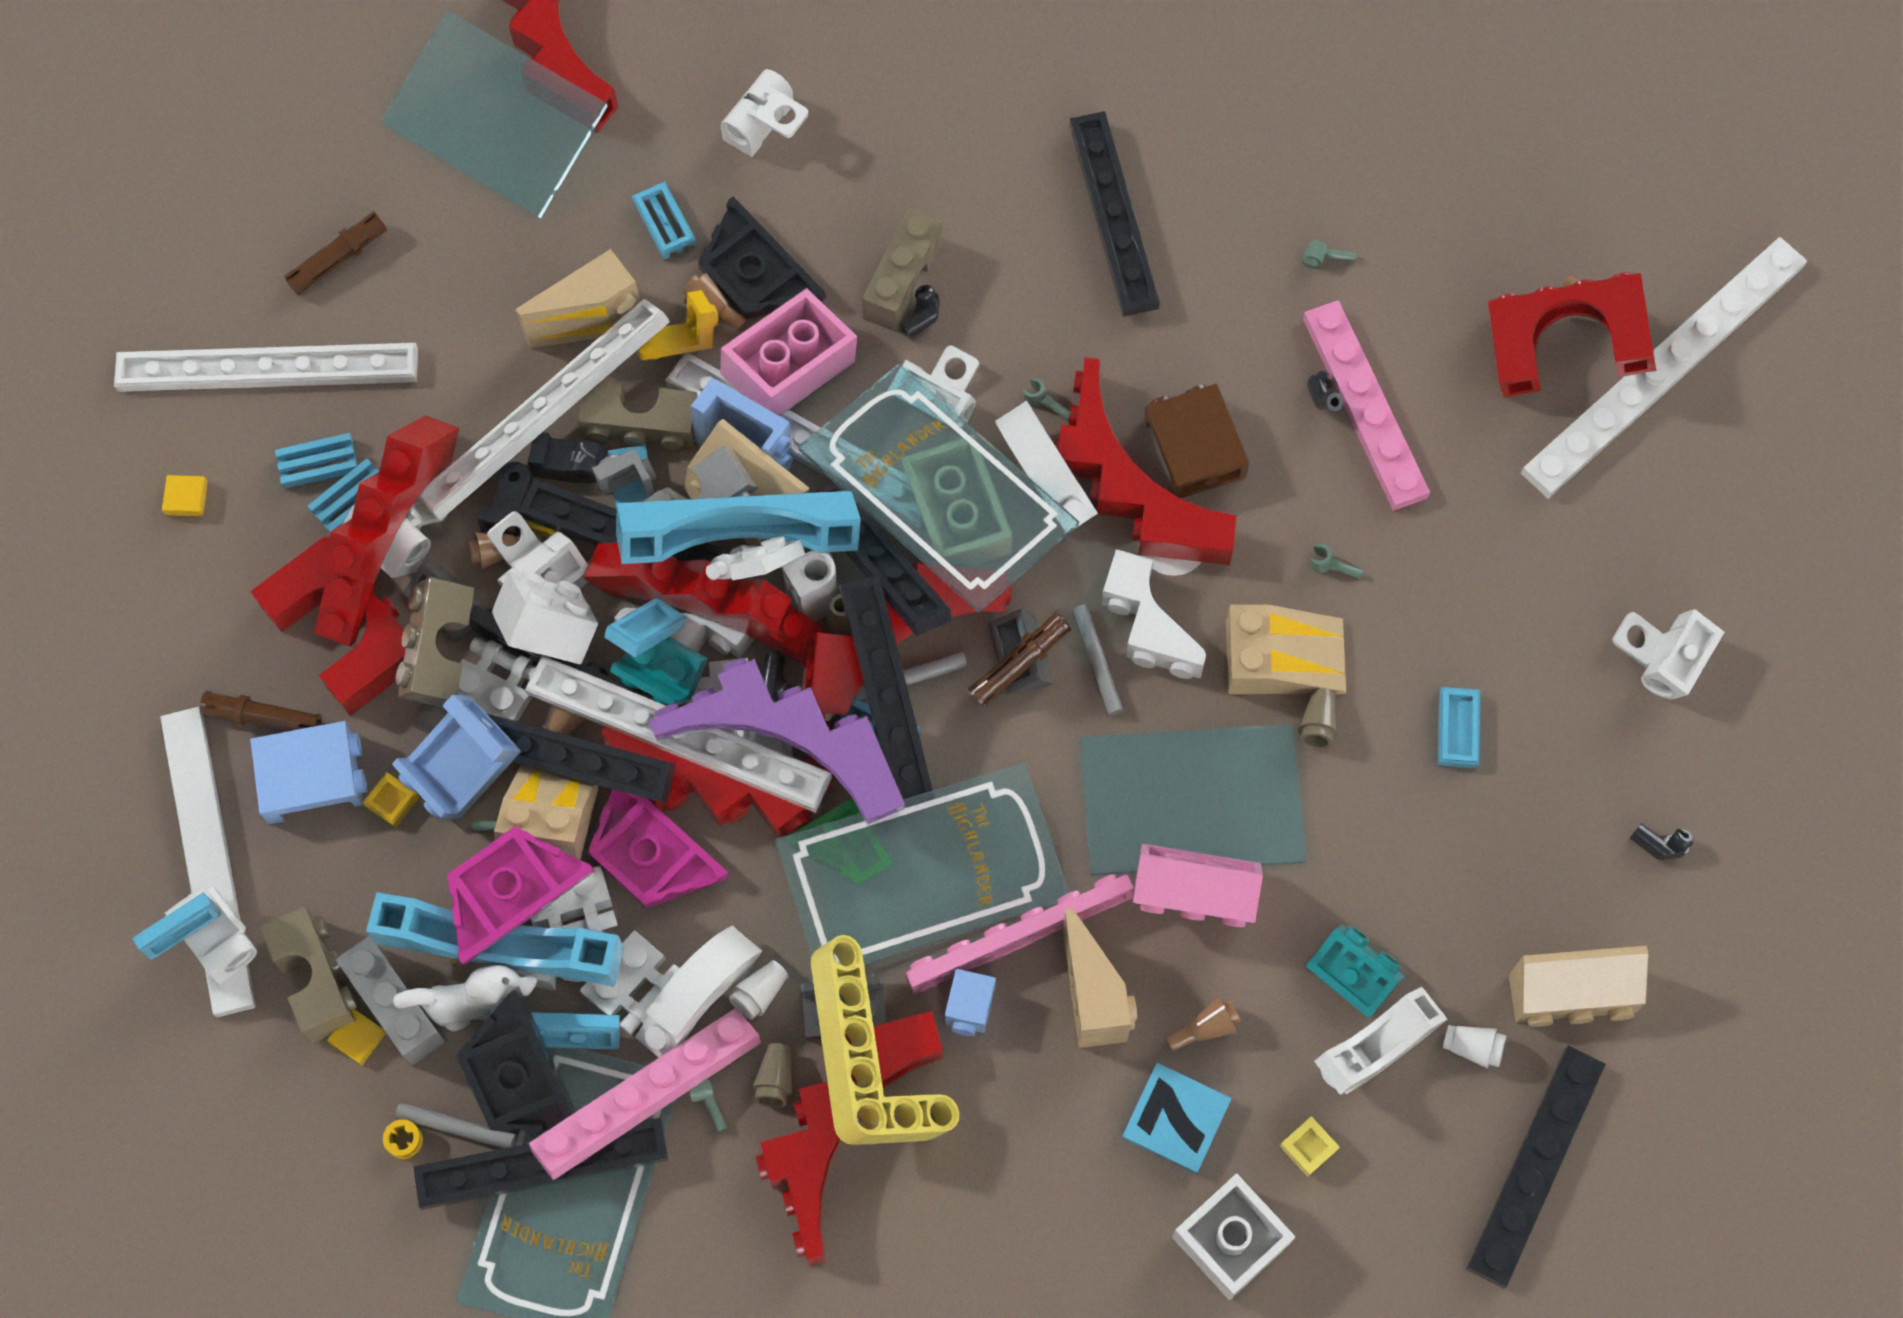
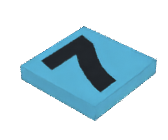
(1176, 1118)

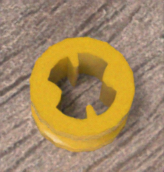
(395, 1150)

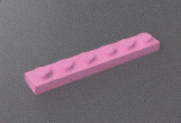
(1366, 405)
(1003, 940)
(644, 1093)

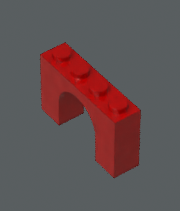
(1522, 319)
(374, 660)

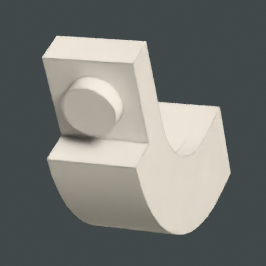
(1043, 461)
(695, 987)
(1381, 1042)

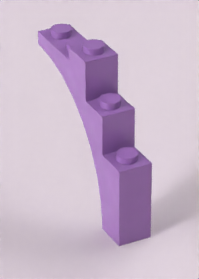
(796, 719)

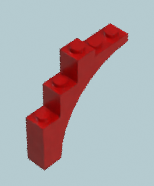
(539, 33)
(381, 505)
(1162, 520)
(742, 604)
(720, 795)
(805, 1156)

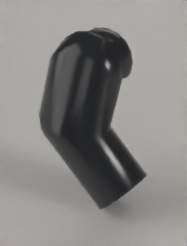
(926, 311)
(1318, 389)
(773, 675)
(1665, 846)

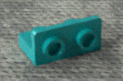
(664, 671)
(1356, 969)

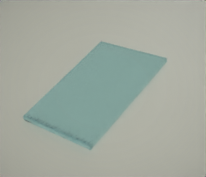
(494, 113)
(1194, 793)

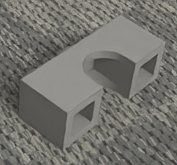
(719, 476)
(377, 985)

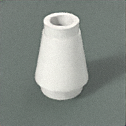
(758, 990)
(1476, 1044)

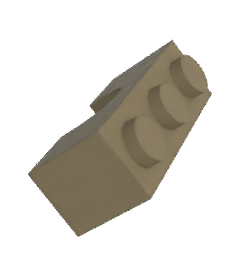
(893, 283)
(667, 424)
(425, 673)
(324, 1002)

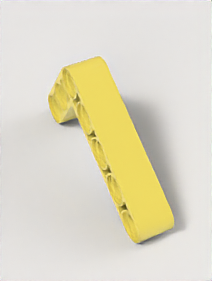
(862, 1059)

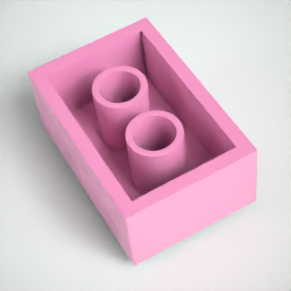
(788, 353)
(1197, 885)

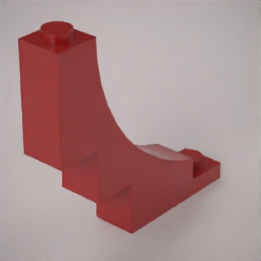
(832, 659)

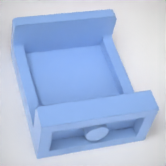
(752, 420)
(457, 759)
(307, 770)

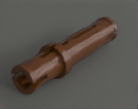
(329, 257)
(1018, 660)
(244, 711)

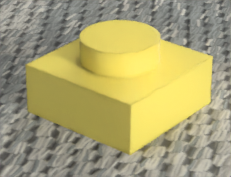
(1309, 1146)

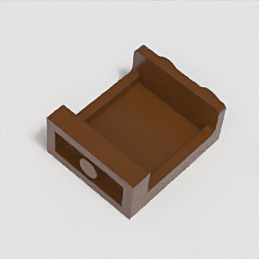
(1197, 440)

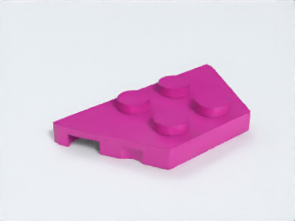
(650, 852)
(507, 887)

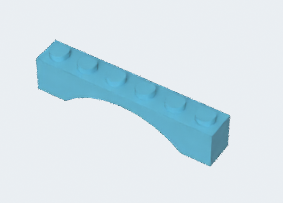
(662, 528)
(547, 951)

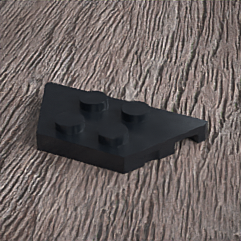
(752, 265)
(514, 1071)

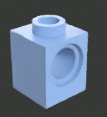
(969, 1002)

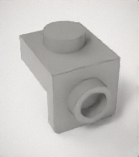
(623, 469)

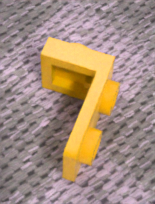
(684, 337)

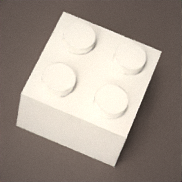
(544, 617)
(1233, 1236)

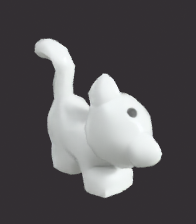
(475, 999)

